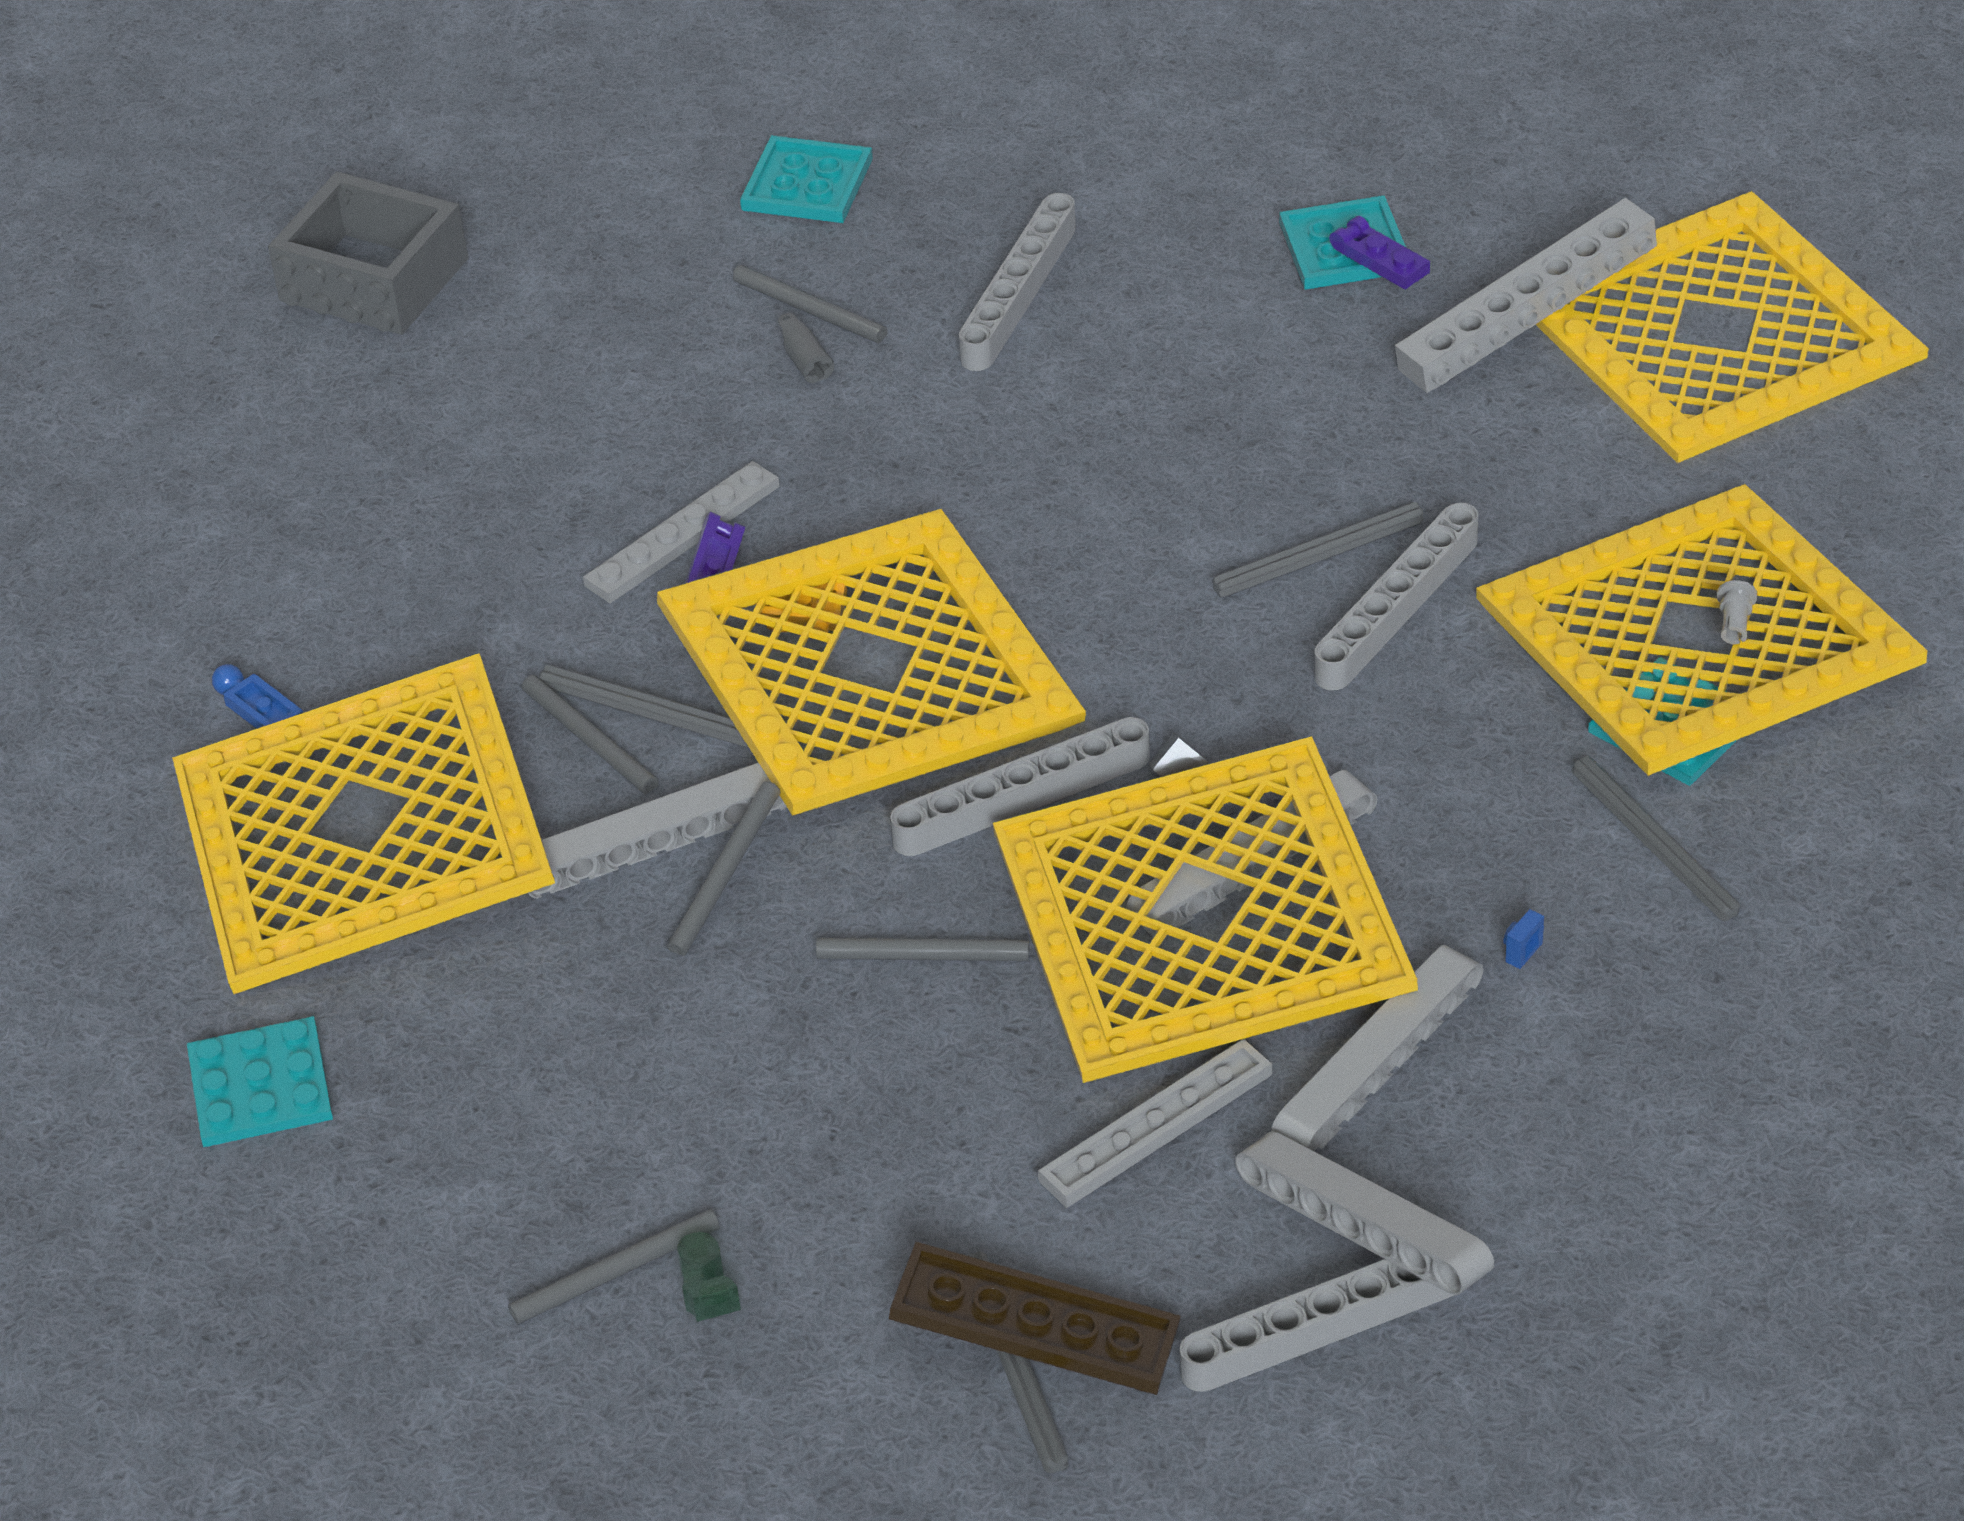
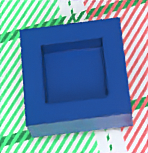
(1523, 938)

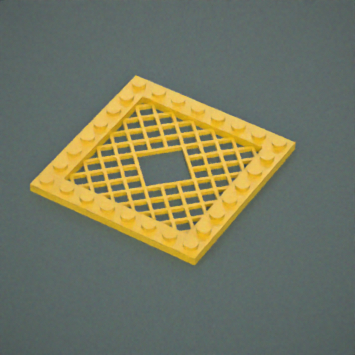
(1686, 435)
(1877, 641)
(1285, 769)
(209, 771)
(813, 782)

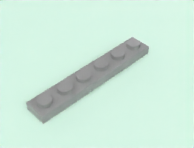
(679, 532)
(1154, 1123)

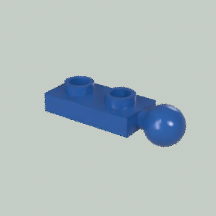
(252, 697)

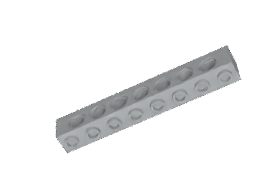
(1526, 295)

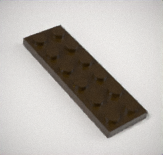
(1035, 1318)

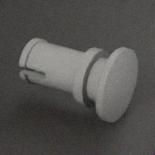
(1736, 605)

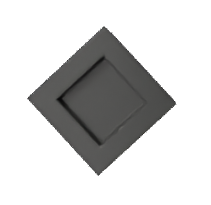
(1176, 757)

